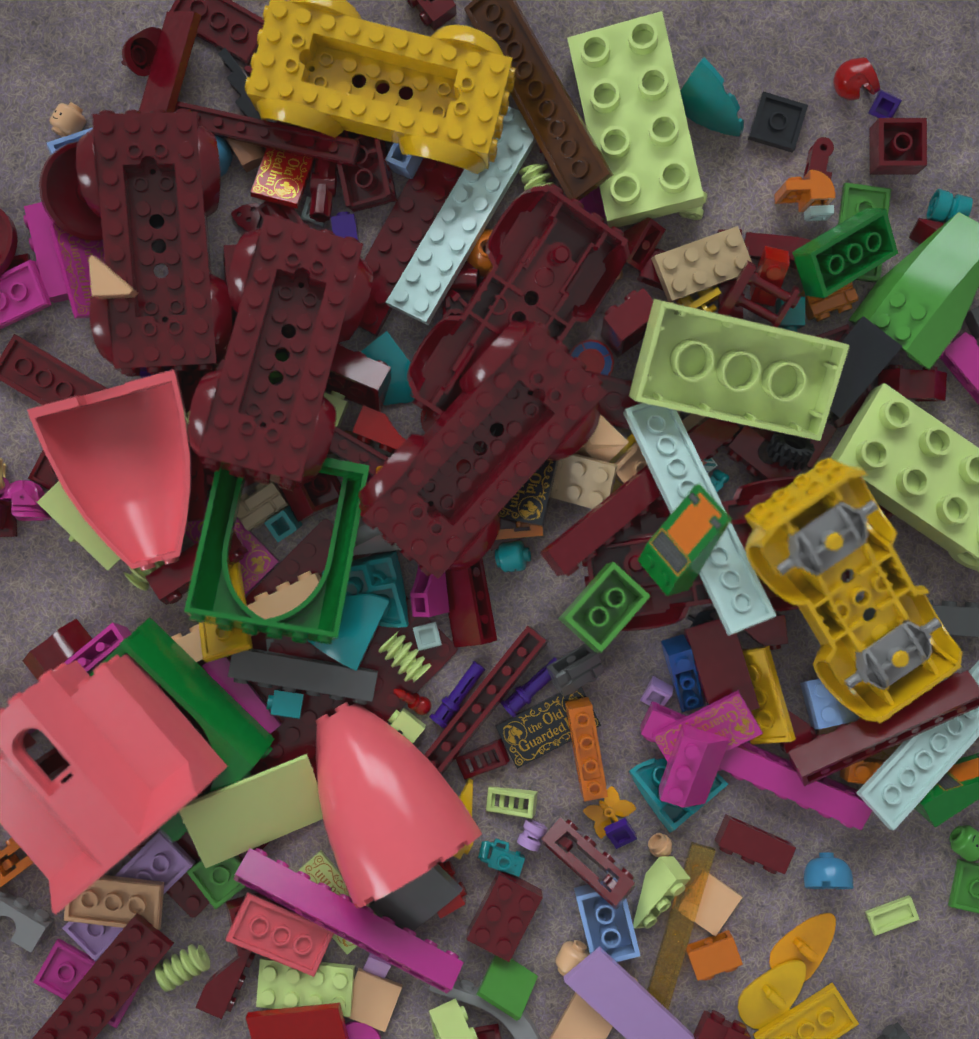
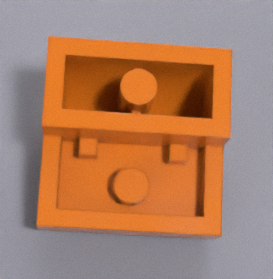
(808, 191)

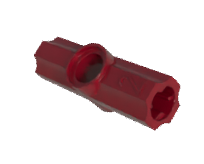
(323, 190)

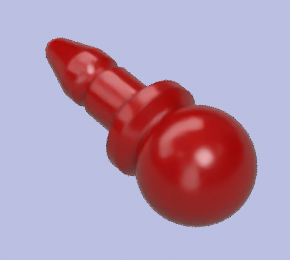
(420, 704)

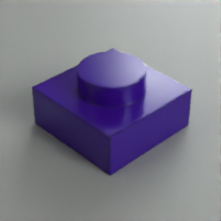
(620, 833)

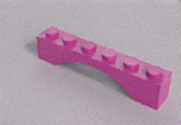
(429, 595)

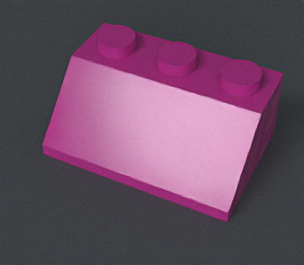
(692, 767)

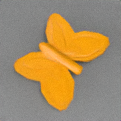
(607, 810)

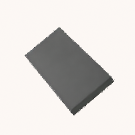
(418, 899)

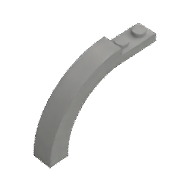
(466, 992)

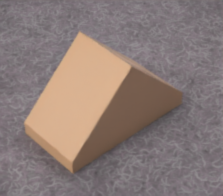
(106, 282)

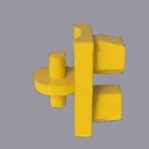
(706, 297)

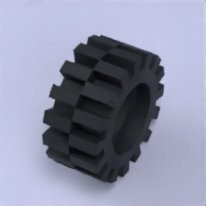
(790, 450)

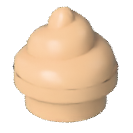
(660, 845)

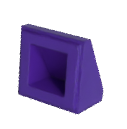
(884, 105)

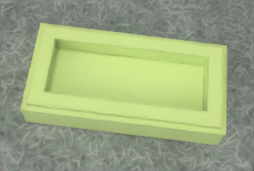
(892, 915)

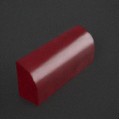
(470, 606)

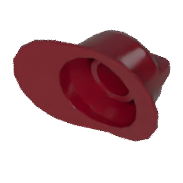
(140, 51)

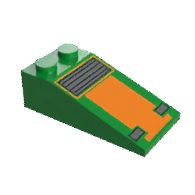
(684, 542)
(952, 792)

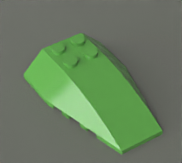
(928, 292)

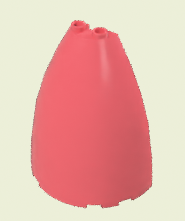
(125, 464)
(383, 804)

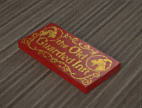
(282, 176)

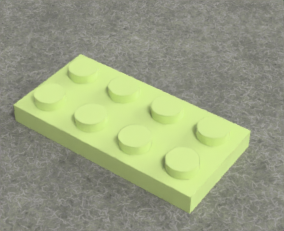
(288, 988)

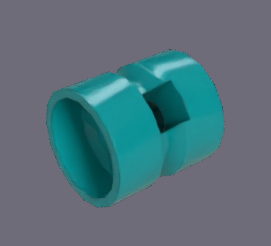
(945, 206)

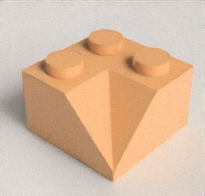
(604, 442)

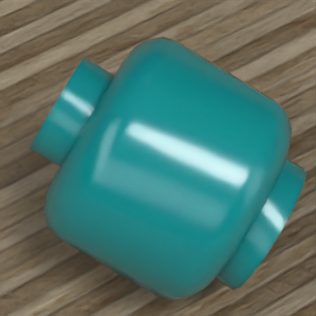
(512, 556)

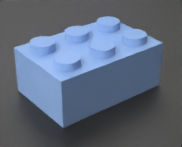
(605, 925)

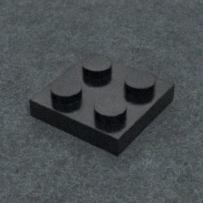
(777, 122)

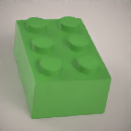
(604, 607)

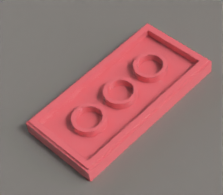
(279, 934)

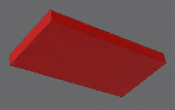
(302, 1022)

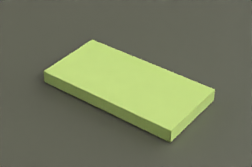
(65, 513)

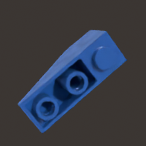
(683, 672)

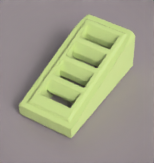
(512, 793)

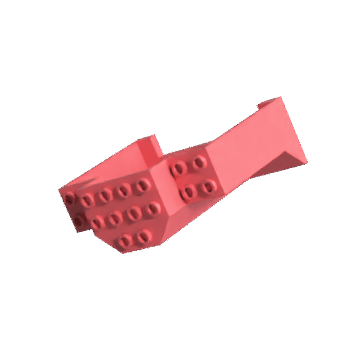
(129, 763)

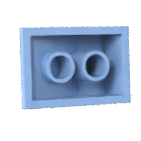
(823, 707)

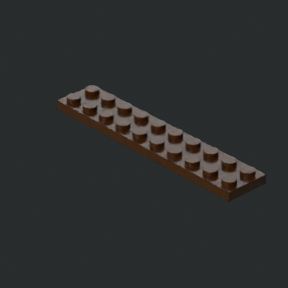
(543, 99)

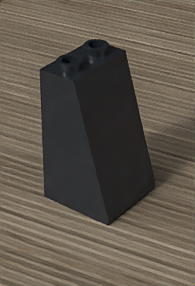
(866, 357)

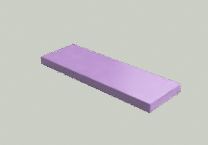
(156, 862)
(623, 999)

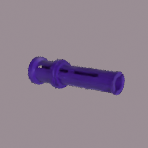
(524, 694)
(451, 703)

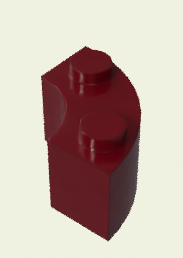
(916, 384)
(57, 648)

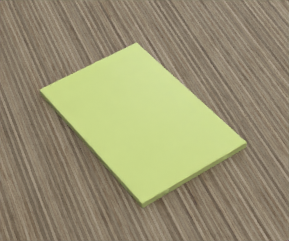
(253, 811)

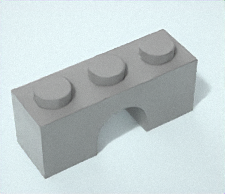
(30, 923)

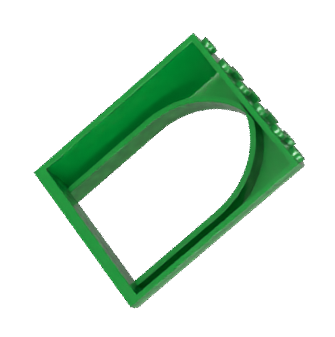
(212, 593)
(229, 727)

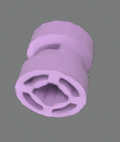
(532, 835)

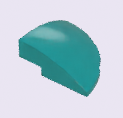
(708, 102)
(387, 350)
(382, 577)
(357, 628)
(648, 778)

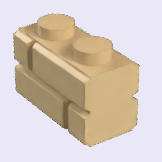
(261, 505)

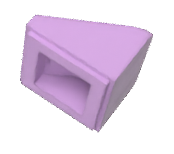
(657, 691)

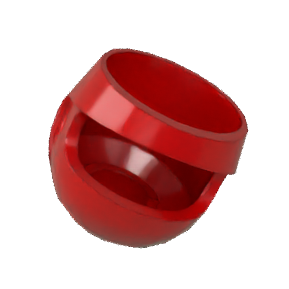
(852, 76)

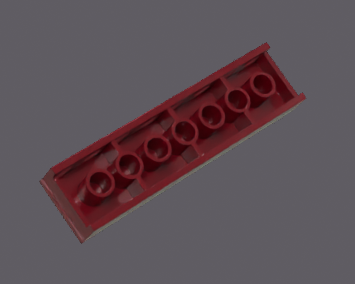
(371, 179)

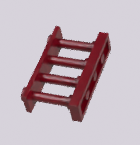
(737, 298)

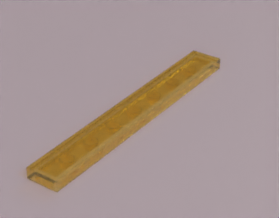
(680, 924)

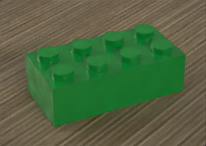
(845, 252)

